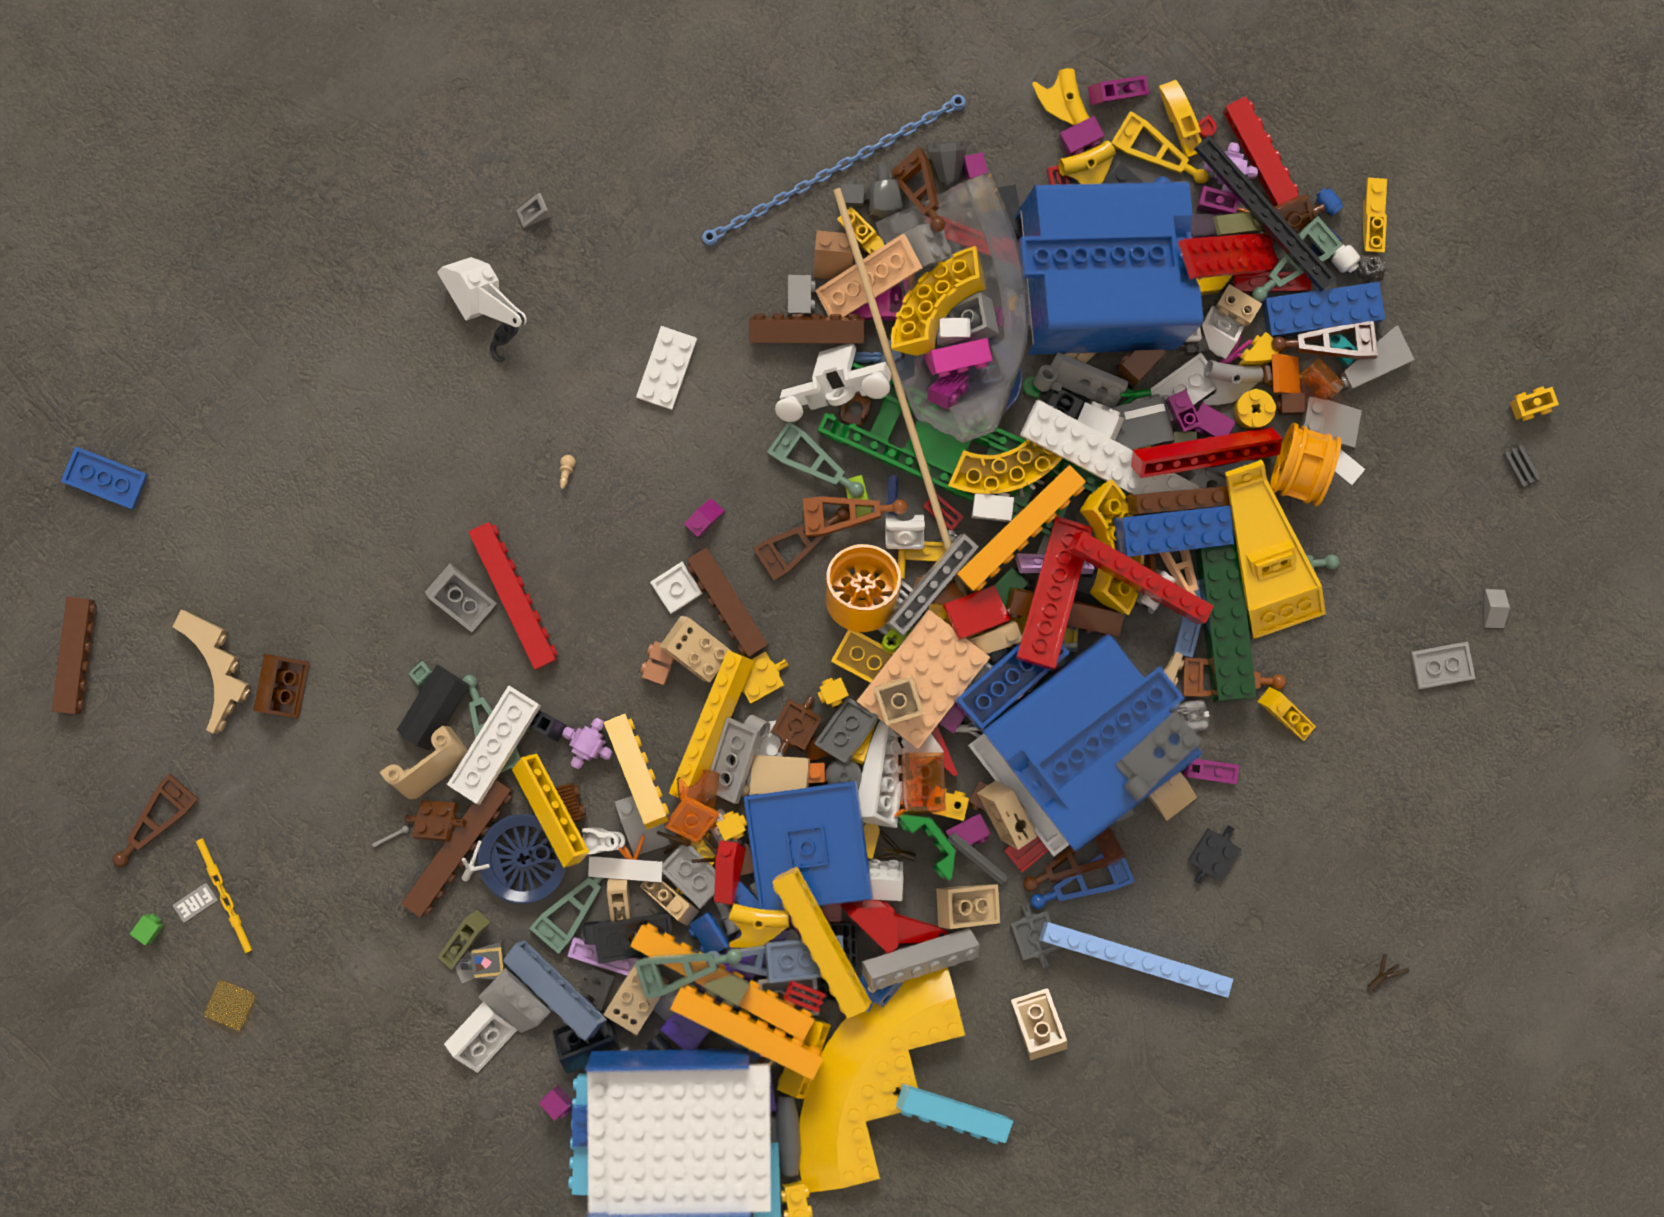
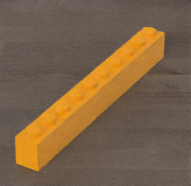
(755, 1000)

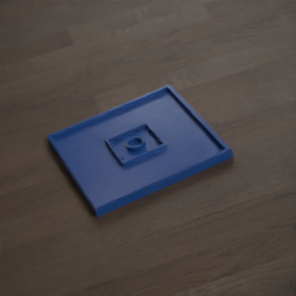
(814, 831)

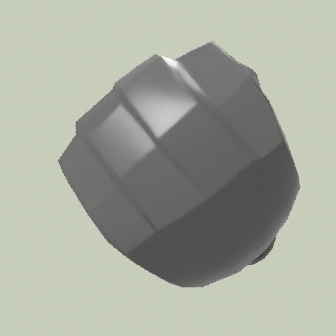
(883, 194)

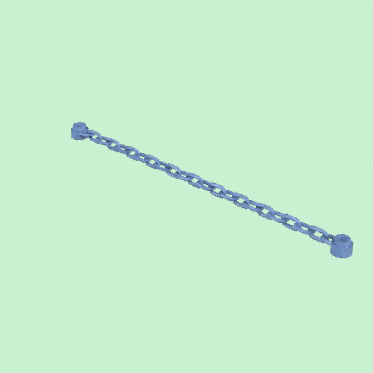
(956, 107)

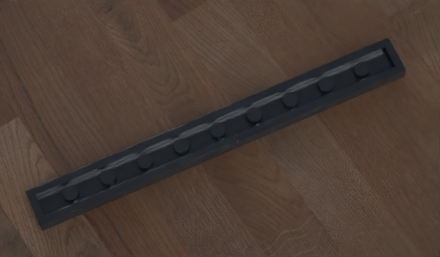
(1265, 213)

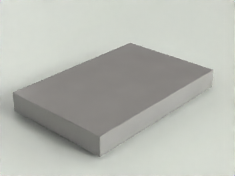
(1442, 665)
(693, 879)

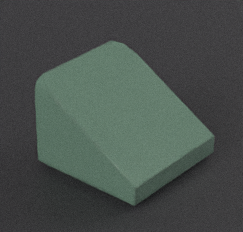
(420, 674)

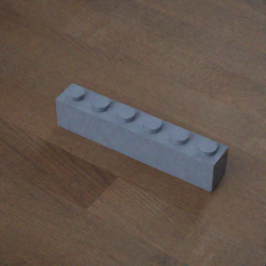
(554, 990)

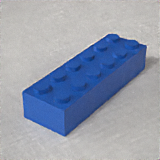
(1320, 310)
(1174, 531)
(1000, 687)

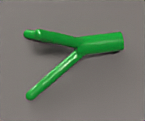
(1134, 394)

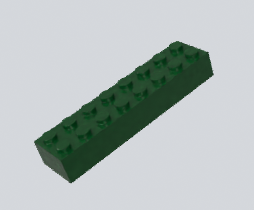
(1227, 624)

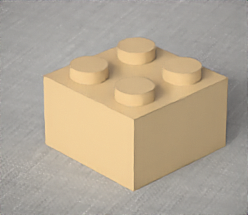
(899, 700)

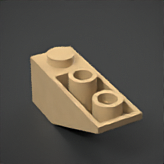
(671, 901)

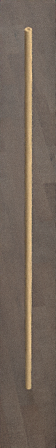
(895, 376)

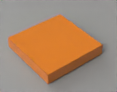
(1285, 374)
(691, 819)

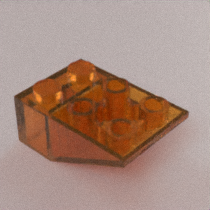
(1321, 380)

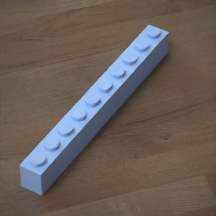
(1136, 959)

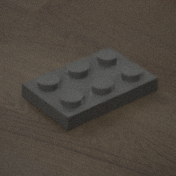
(846, 731)

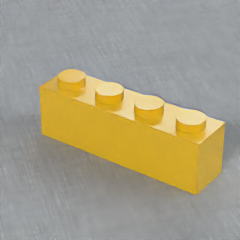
(793, 1082)

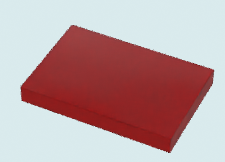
(976, 612)

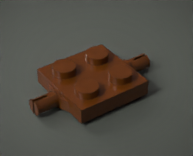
(1298, 212)
(796, 725)
(435, 820)

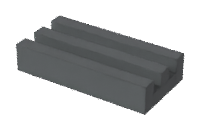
(1535, 476)

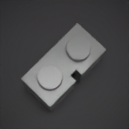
(800, 295)

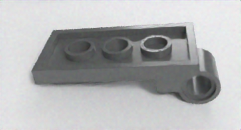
(1144, 768)

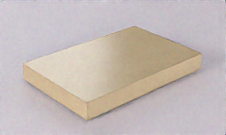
(778, 774)

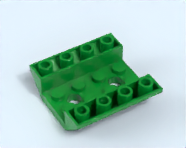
(945, 862)

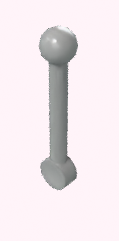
(405, 829)

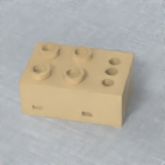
(694, 648)
(1007, 814)
(630, 1004)

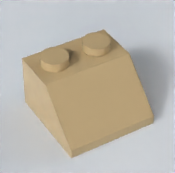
(1172, 796)

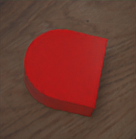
(1207, 127)

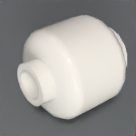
(1345, 258)

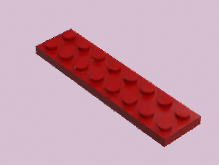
(1228, 255)
(1052, 597)

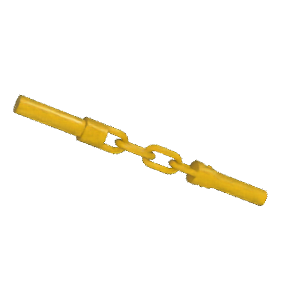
(234, 919)

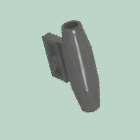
(786, 1132)

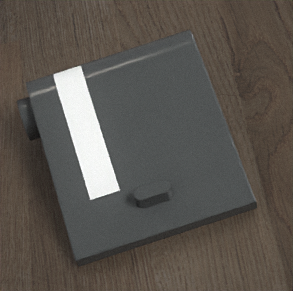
(1145, 423)

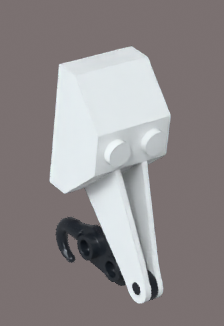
(477, 294)

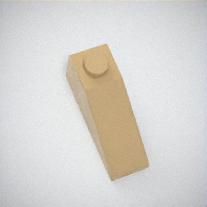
(997, 637)
(619, 900)

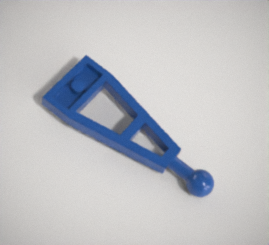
(1119, 872)

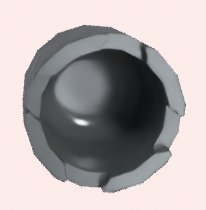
(840, 773)

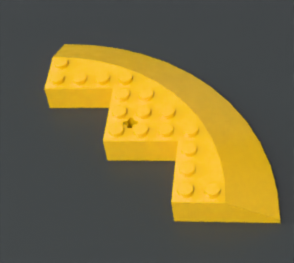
(861, 1074)

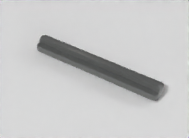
(977, 858)

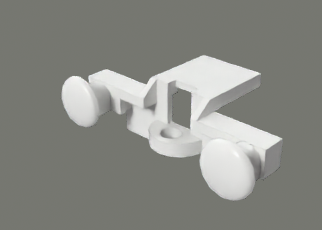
(868, 380)

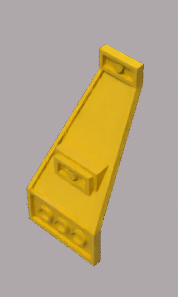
(1273, 565)

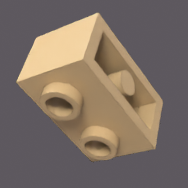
(1238, 306)

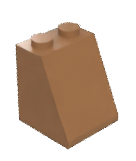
(832, 254)

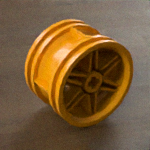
(1305, 464)

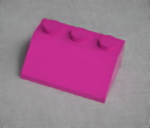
(959, 357)

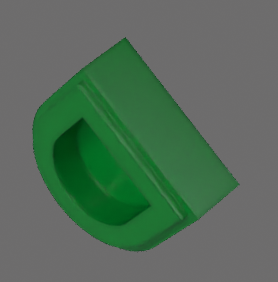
(1029, 388)

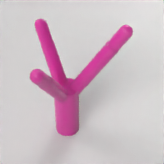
(1234, 353)

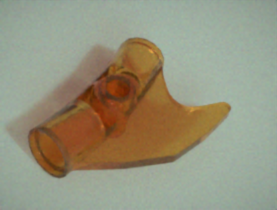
(702, 791)

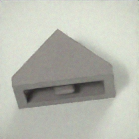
(533, 211)
(1495, 608)
(664, 1004)

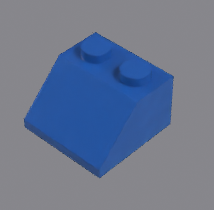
(708, 933)

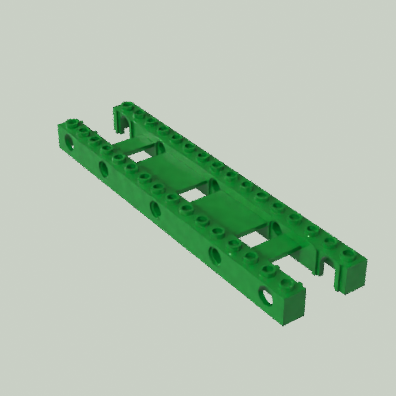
(940, 451)

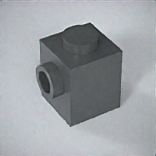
(853, 194)

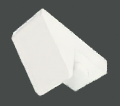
(953, 330)

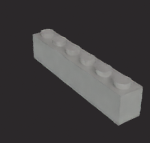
(931, 584)
(920, 959)

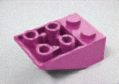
(887, 303)

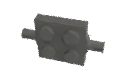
(1027, 935)

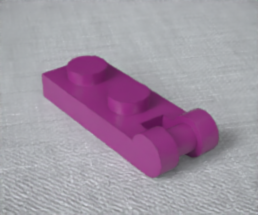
(1213, 771)

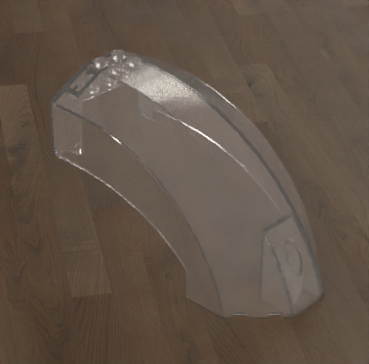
(979, 219)

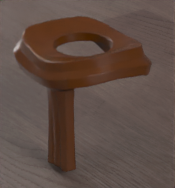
(859, 419)

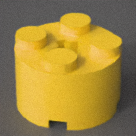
(1244, 406)

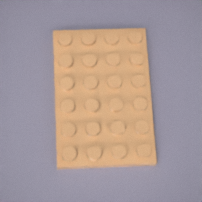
(940, 669)

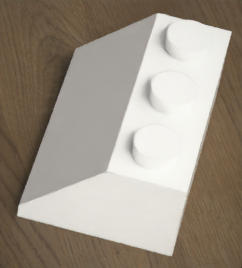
(479, 1037)

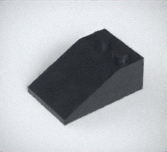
(1066, 402)

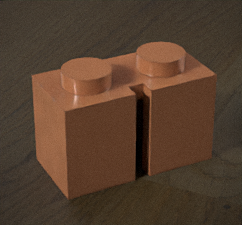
(658, 664)

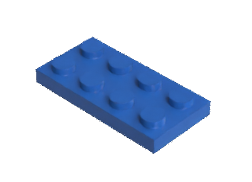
(104, 478)

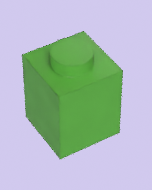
(147, 928)

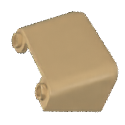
(432, 769)

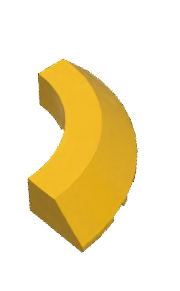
(933, 299)
(1003, 471)
(1100, 510)

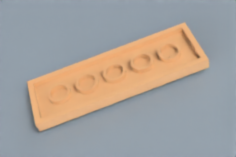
(884, 269)

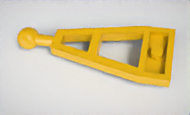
(1128, 134)

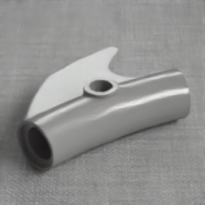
(1231, 381)

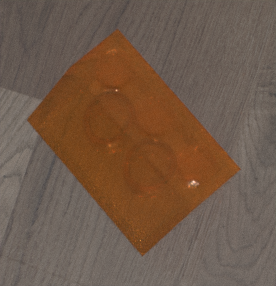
(923, 782)

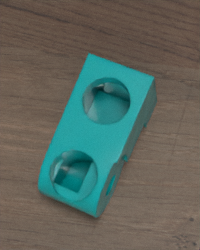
(1341, 342)

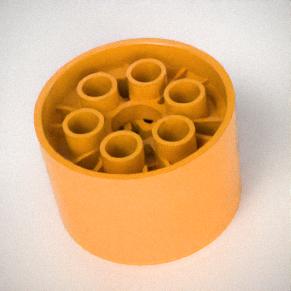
(862, 614)

